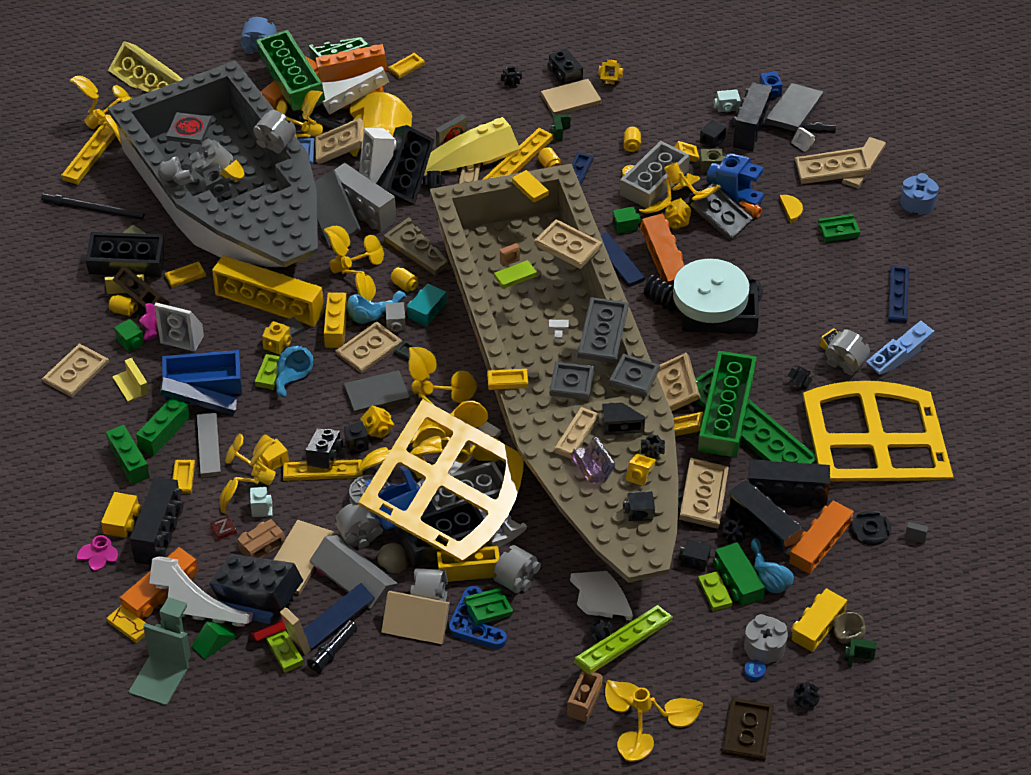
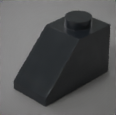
(621, 419)

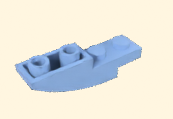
(899, 351)

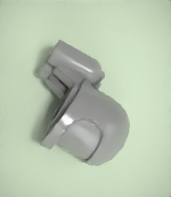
(172, 170)

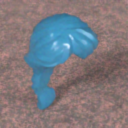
(365, 311)
(292, 365)
(774, 577)

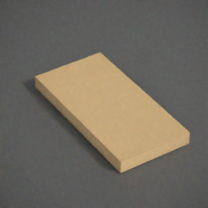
(833, 165)
(704, 493)
(300, 547)

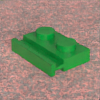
(838, 228)
(488, 606)

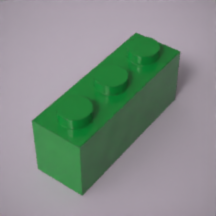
(162, 426)
(127, 454)
(738, 574)

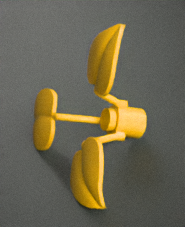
(97, 117)
(309, 128)
(675, 175)
(340, 241)
(422, 364)
(470, 413)
(428, 446)
(260, 472)
(623, 695)

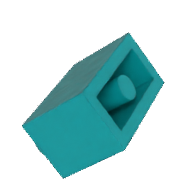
(426, 304)

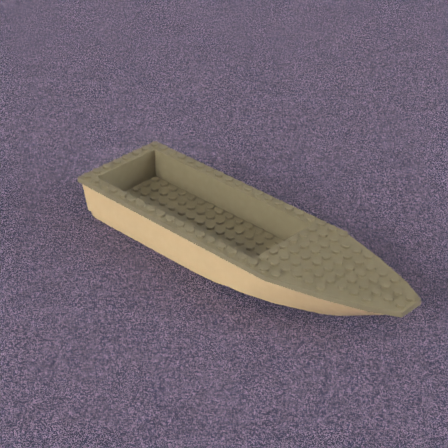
(514, 334)

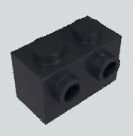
(565, 67)
(323, 448)

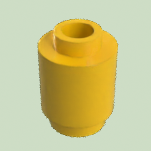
(632, 139)
(548, 158)
(404, 279)
(123, 305)

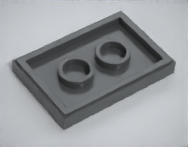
(722, 213)
(377, 390)

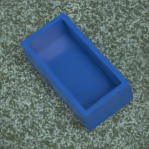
(210, 371)

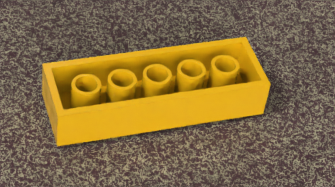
(268, 290)

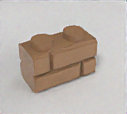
(261, 540)
(584, 696)

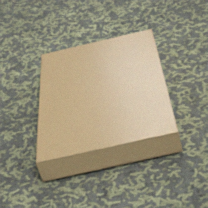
(571, 97)
(339, 141)
(568, 243)
(368, 347)
(75, 370)
(678, 381)
(415, 617)

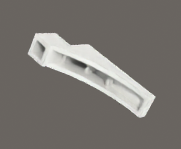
(347, 91)
(167, 573)

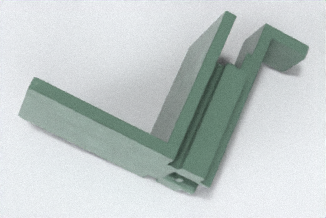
(167, 655)

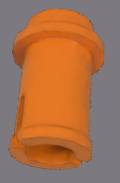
(753, 210)

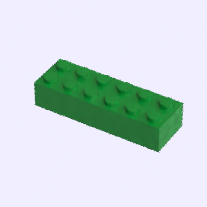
(289, 68)
(727, 404)

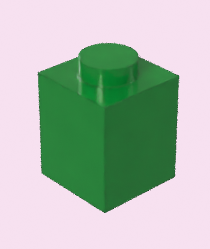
(625, 220)
(129, 335)

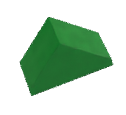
(212, 638)

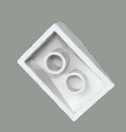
(376, 152)
(178, 327)

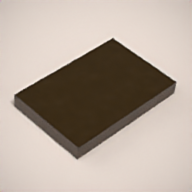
(748, 729)

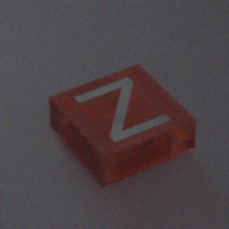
(223, 527)

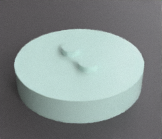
(711, 290)

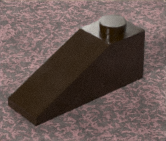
(138, 288)

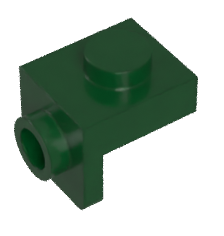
(559, 123)
(861, 649)

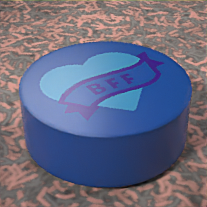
(755, 670)

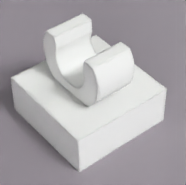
(803, 139)
(559, 328)

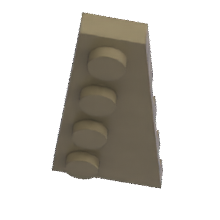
(413, 244)

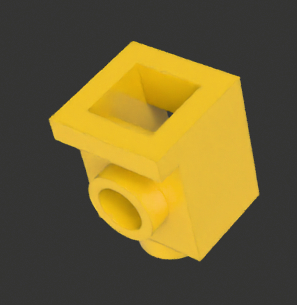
(274, 456)

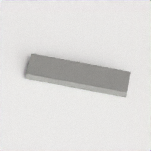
(208, 445)

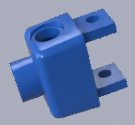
(735, 178)
(398, 496)

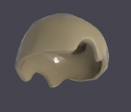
(393, 558)
(847, 625)

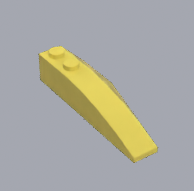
(141, 69)
(478, 145)

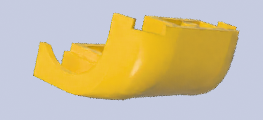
(380, 111)

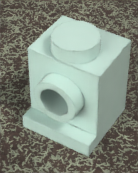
(727, 101)
(260, 502)

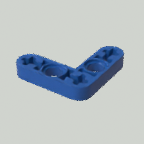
(468, 625)

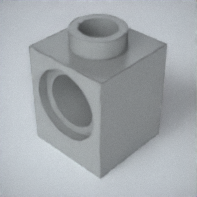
(395, 316)

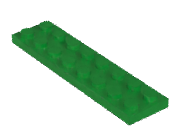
(762, 432)

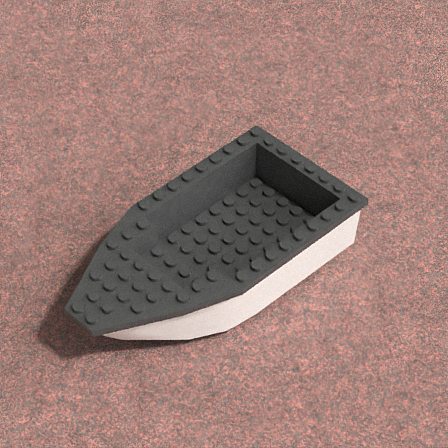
(265, 215)

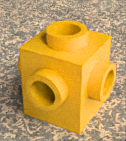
(606, 67)
(677, 214)
(276, 337)
(377, 422)

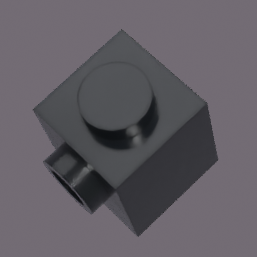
(356, 437)

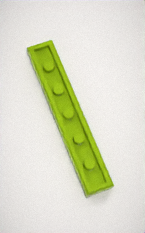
(623, 640)

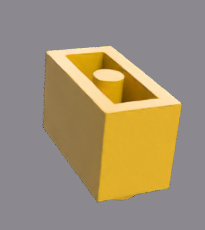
(120, 515)

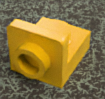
(689, 149)
(639, 469)

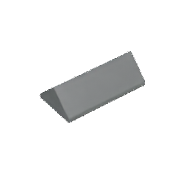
(350, 568)

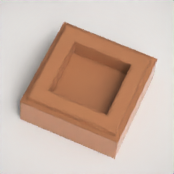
(509, 255)

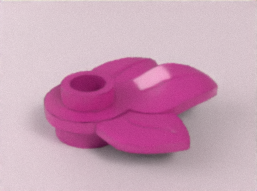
(149, 322)
(98, 554)

